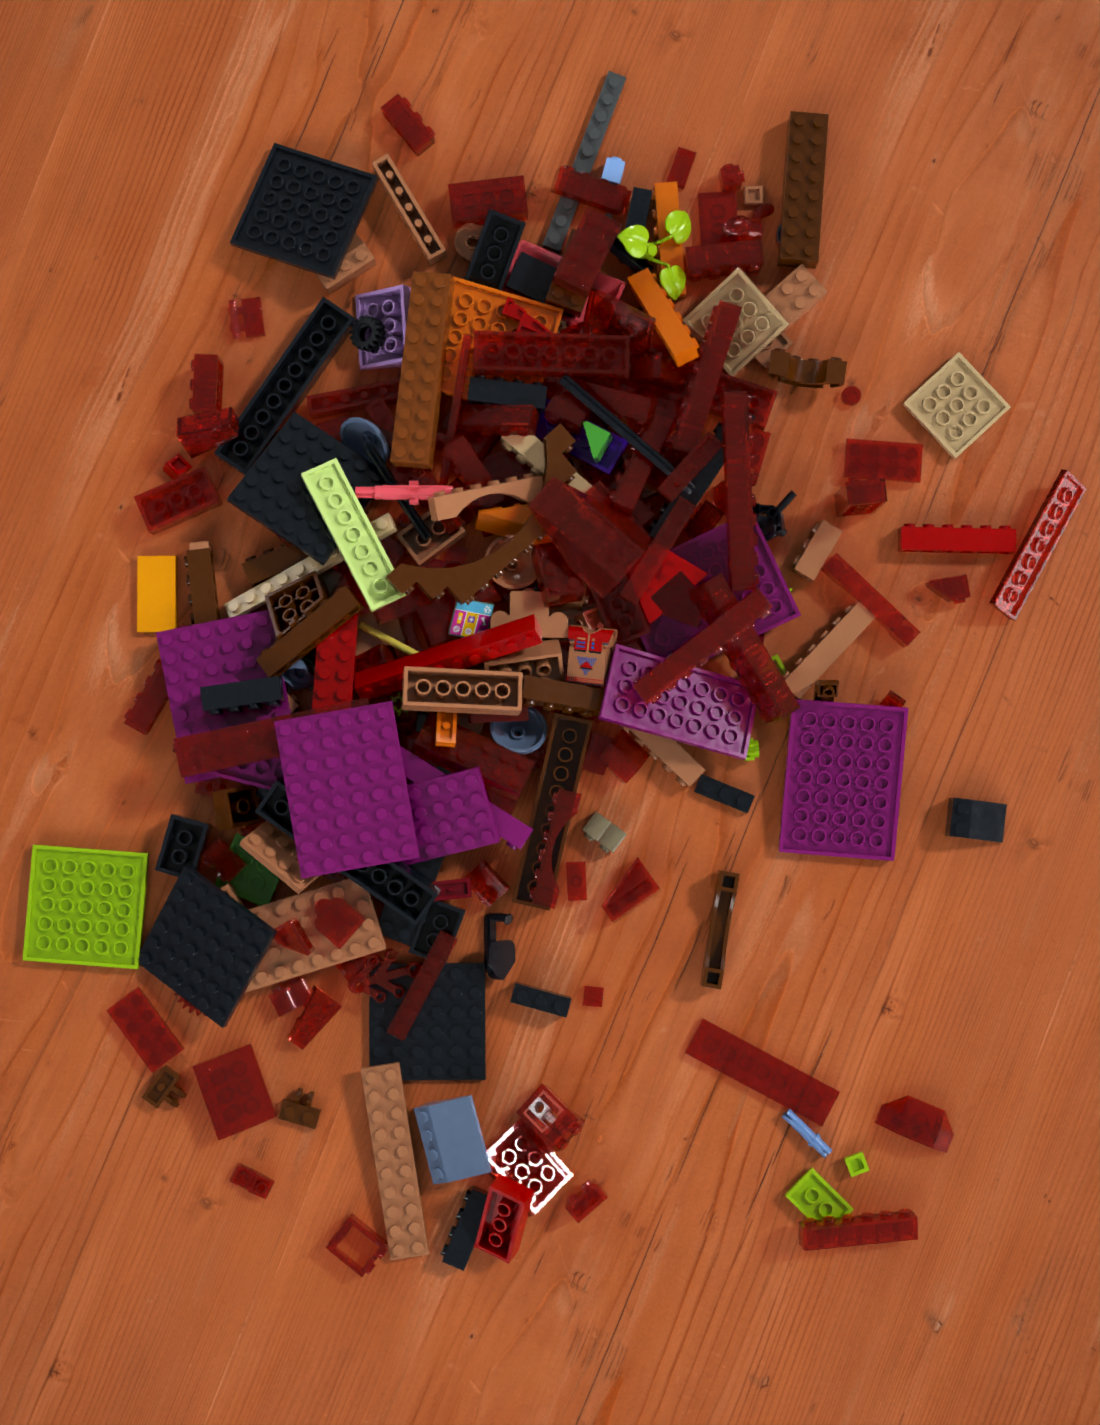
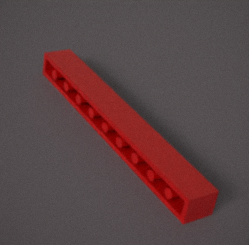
(452, 655)

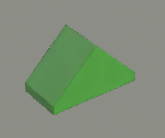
(598, 440)

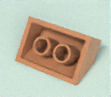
(356, 262)

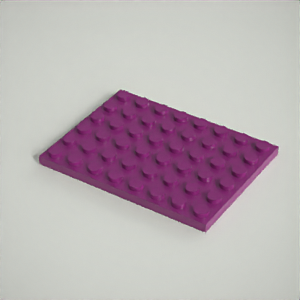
(711, 555)
(210, 656)
(843, 779)
(346, 789)

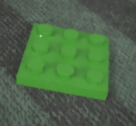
(255, 880)

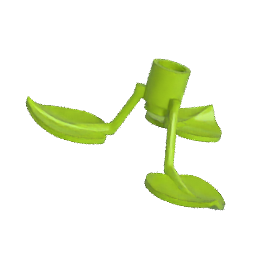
(635, 242)

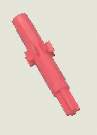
(411, 492)

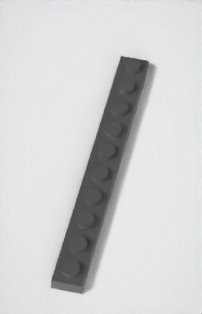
(586, 157)

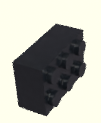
(183, 845)
(438, 917)

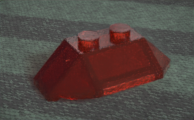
(917, 1122)

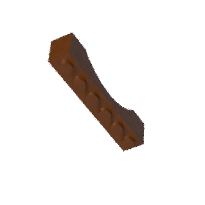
(719, 929)

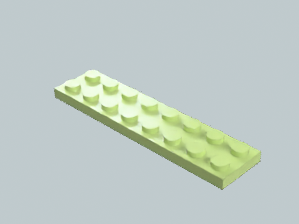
(352, 532)

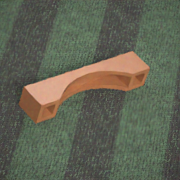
(449, 505)

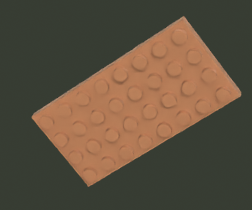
(284, 964)

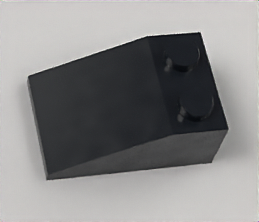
(975, 819)

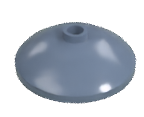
(358, 431)
(531, 733)

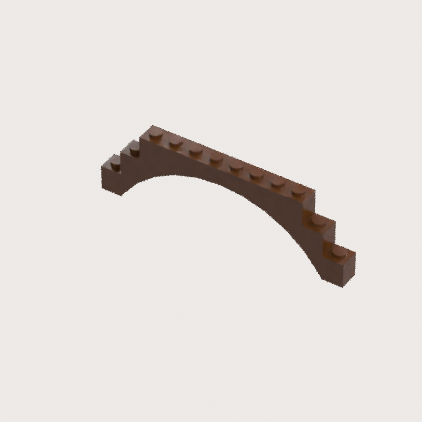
(467, 579)

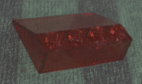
(234, 1091)
(529, 1161)

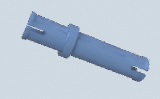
(813, 1139)

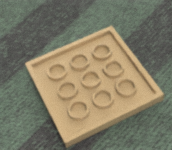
(756, 326)
(956, 405)

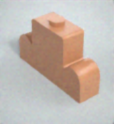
(530, 602)

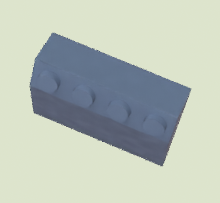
(452, 1139)

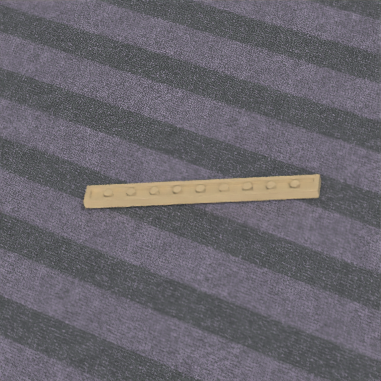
(255, 597)

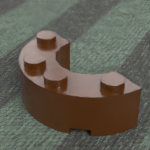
(806, 373)

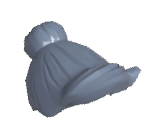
(299, 676)

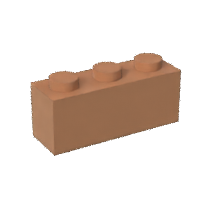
(816, 550)

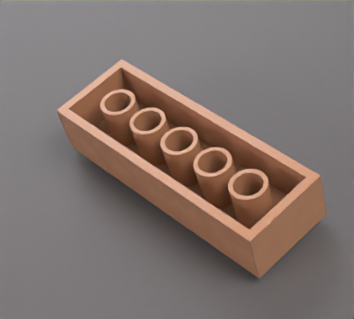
(462, 691)

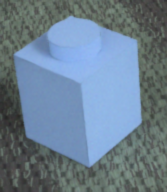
(613, 170)

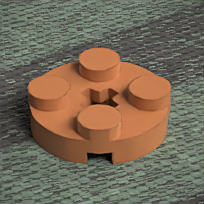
(462, 240)

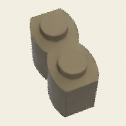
(604, 832)

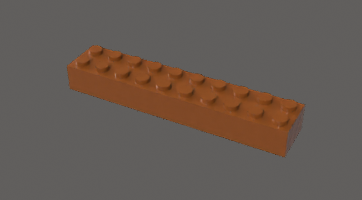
(422, 370)

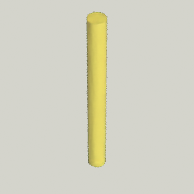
(387, 639)

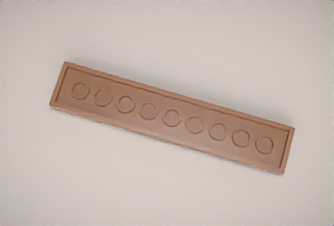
(394, 1161)

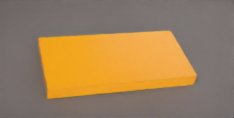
(156, 593)

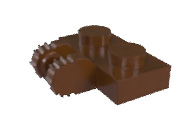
(161, 1087)
(299, 1113)

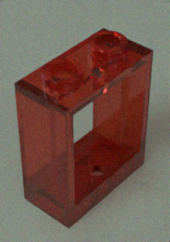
(367, 1231)

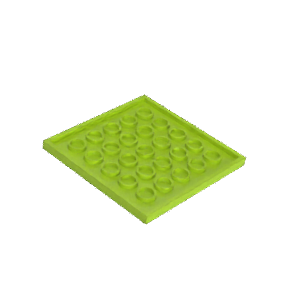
(86, 906)

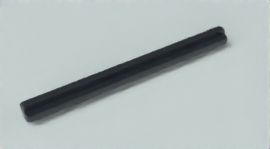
(389, 479)

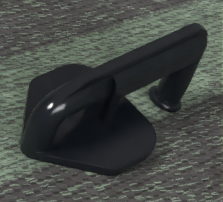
(498, 955)

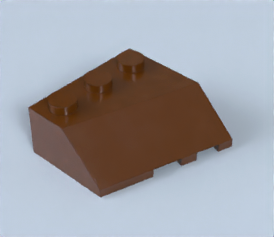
(295, 600)

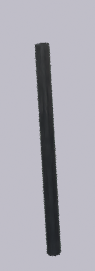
(621, 428)

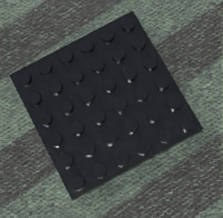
(304, 211)
(278, 496)
(206, 946)
(447, 1033)

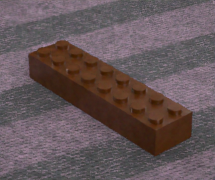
(803, 189)

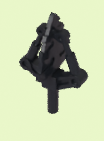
(773, 523)

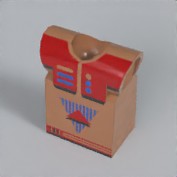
(590, 654)

